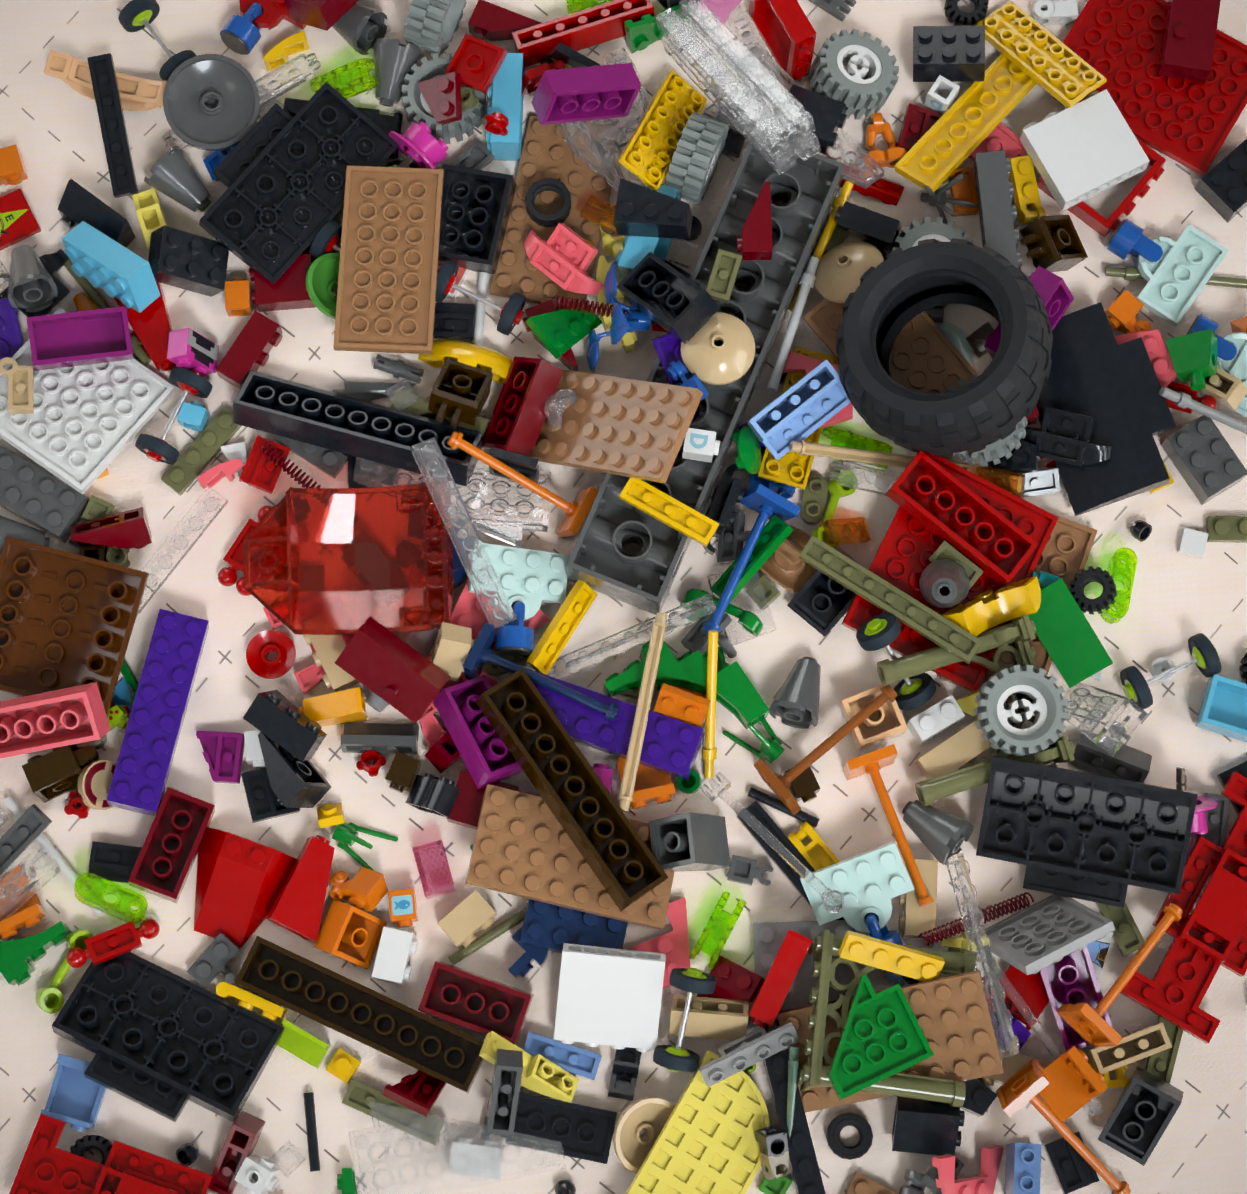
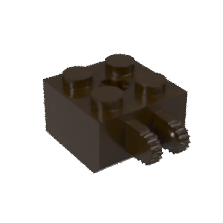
(1053, 243)
(459, 393)
(58, 770)

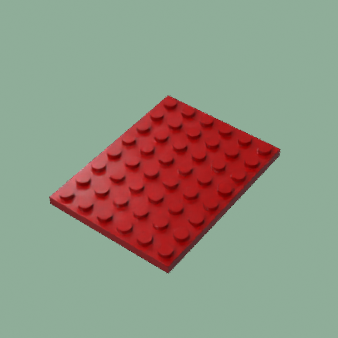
(1166, 113)
(907, 553)

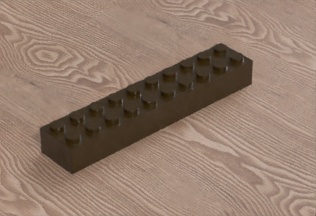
(571, 789)
(361, 1014)

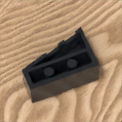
(650, 213)
(285, 724)

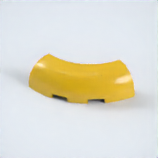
(471, 355)
(992, 609)

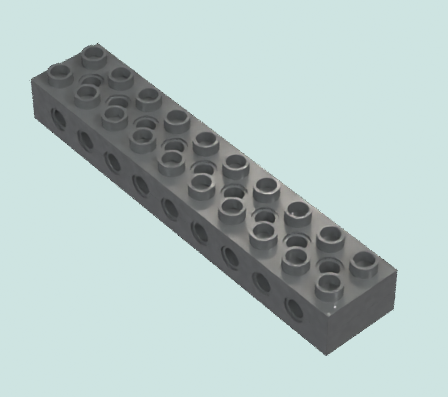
(612, 523)

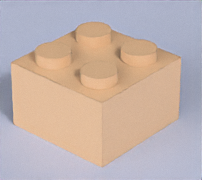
(878, 727)

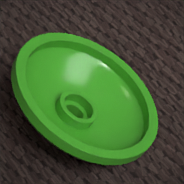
(321, 280)

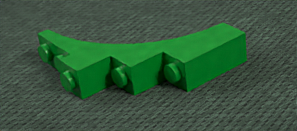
(733, 686)
(18, 953)

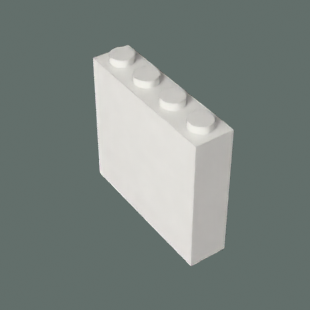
(1083, 149)
(609, 997)

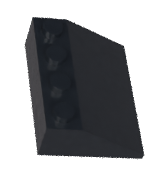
(474, 217)

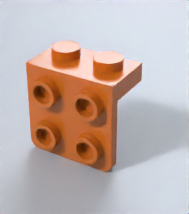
(682, 704)
(649, 785)
(26, 916)
(1071, 1083)

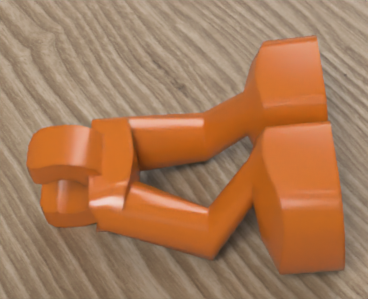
(892, 154)

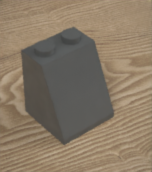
(690, 842)

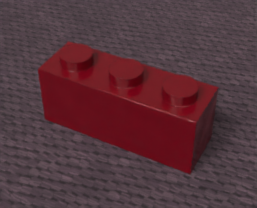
(249, 349)

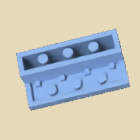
(800, 410)

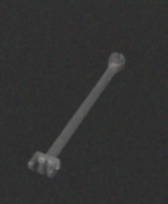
(720, 790)
(1092, 1107)

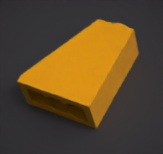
(336, 707)

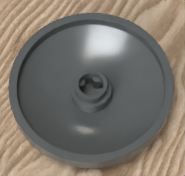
(211, 102)

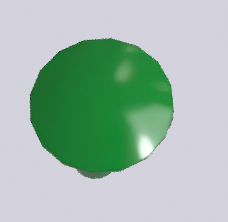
(749, 450)

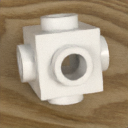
(258, 1175)

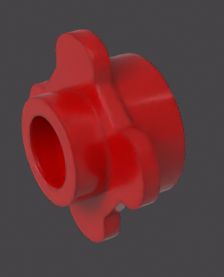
(497, 123)
(371, 756)
(71, 808)

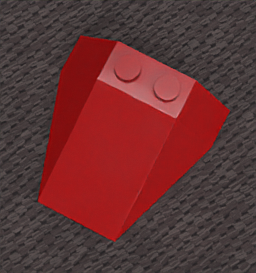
(236, 885)

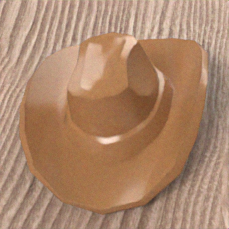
(784, 564)

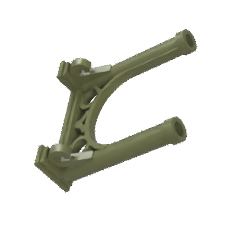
(1018, 633)
(902, 1085)

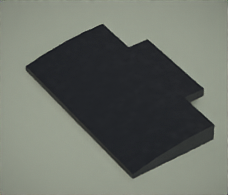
(291, 179)
(1119, 389)
(1085, 830)
(166, 1038)

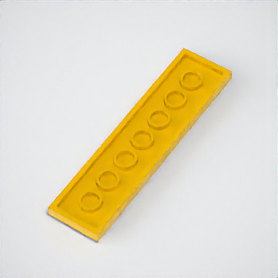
(965, 124)

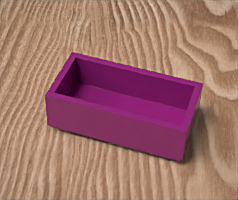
(79, 338)

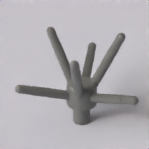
(939, 198)

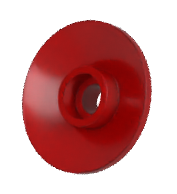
(268, 642)

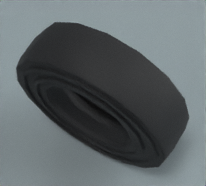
(863, 1128)

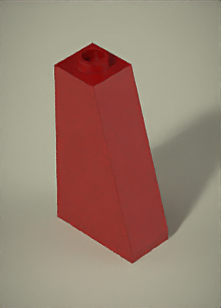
(153, 330)
(304, 891)
(779, 978)

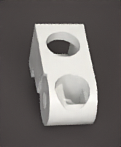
(1055, 12)

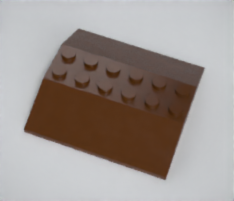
(63, 619)

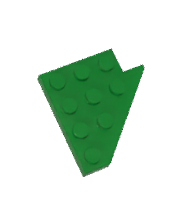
(876, 1040)

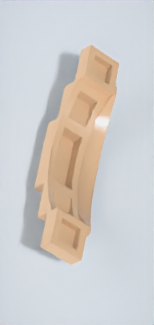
(135, 92)

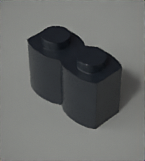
(433, 795)

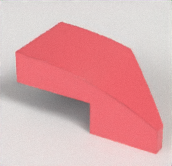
(220, 471)

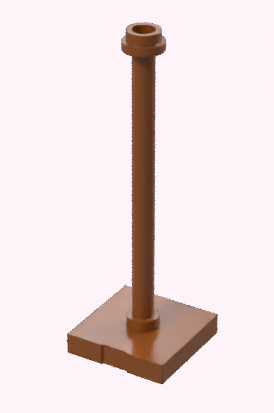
(780, 784)

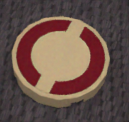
(95, 783)

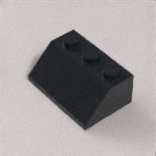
(81, 205)

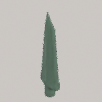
(793, 1065)

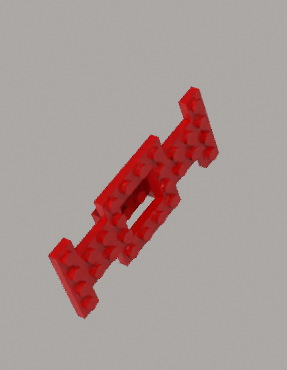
(1207, 937)
(57, 1171)

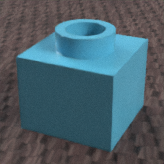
(193, 416)

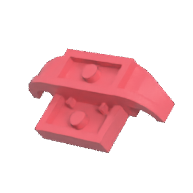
(564, 259)

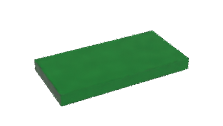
(1068, 635)

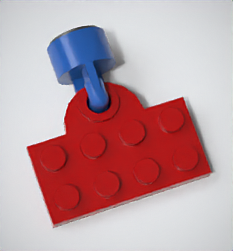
(243, 32)

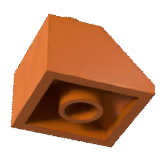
(350, 934)

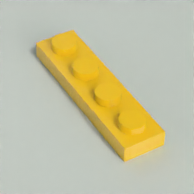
(669, 511)
(562, 627)
(890, 957)

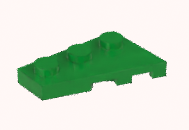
(644, 32)
(562, 328)

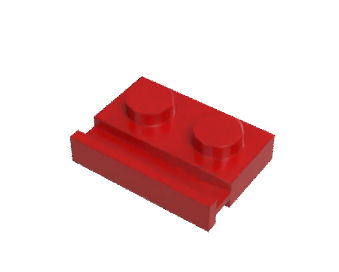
(260, 470)

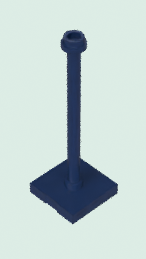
(482, 654)

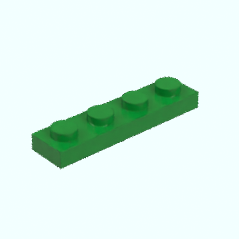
(769, 540)

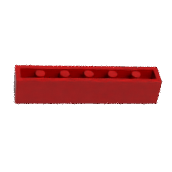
(579, 28)

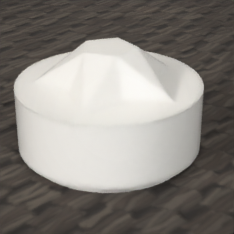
(1161, 665)

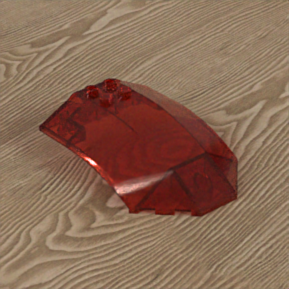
(352, 554)

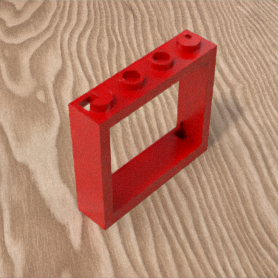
(785, 33)
(1097, 221)

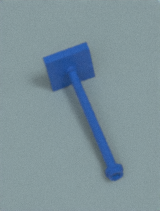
(767, 505)

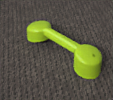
(837, 492)
(49, 997)

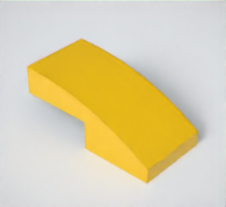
(279, 54)

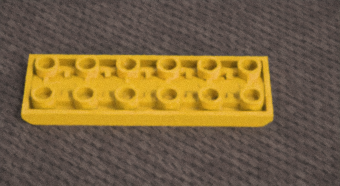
(1040, 54)
(659, 130)
(793, 468)

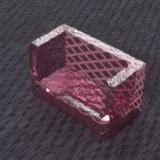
(434, 869)

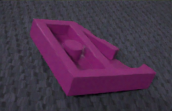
(223, 754)

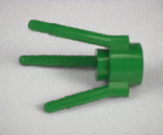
(769, 748)
(346, 835)

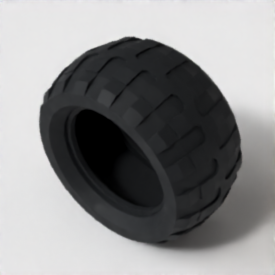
(918, 281)

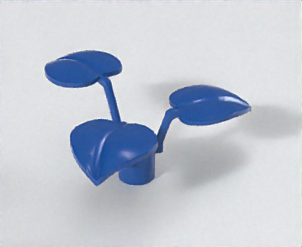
(620, 323)

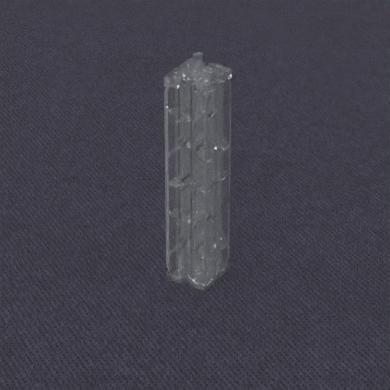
(738, 84)

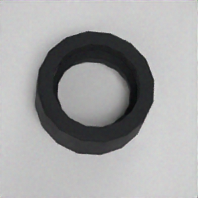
(547, 185)

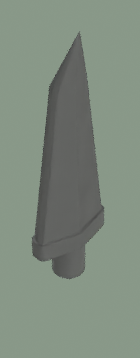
(365, 390)

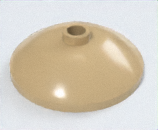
(842, 268)
(720, 363)
(645, 1113)

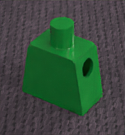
(1194, 357)

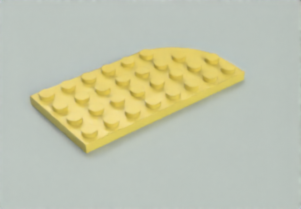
(707, 1139)

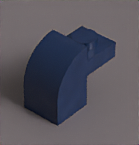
(523, 964)

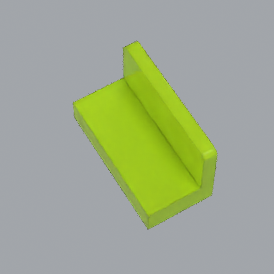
(303, 1044)

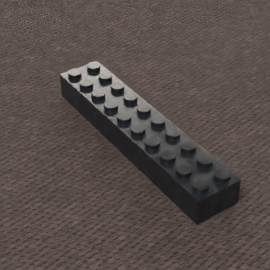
(347, 424)

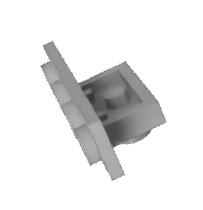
(747, 1052)

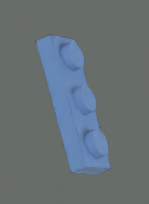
(564, 1055)

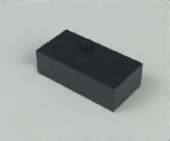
(668, 297)

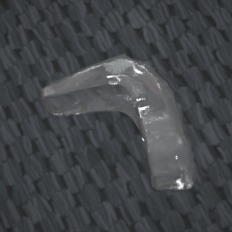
(556, 405)

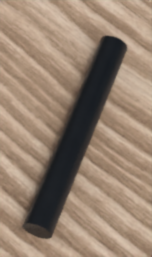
(778, 805)
(311, 1129)

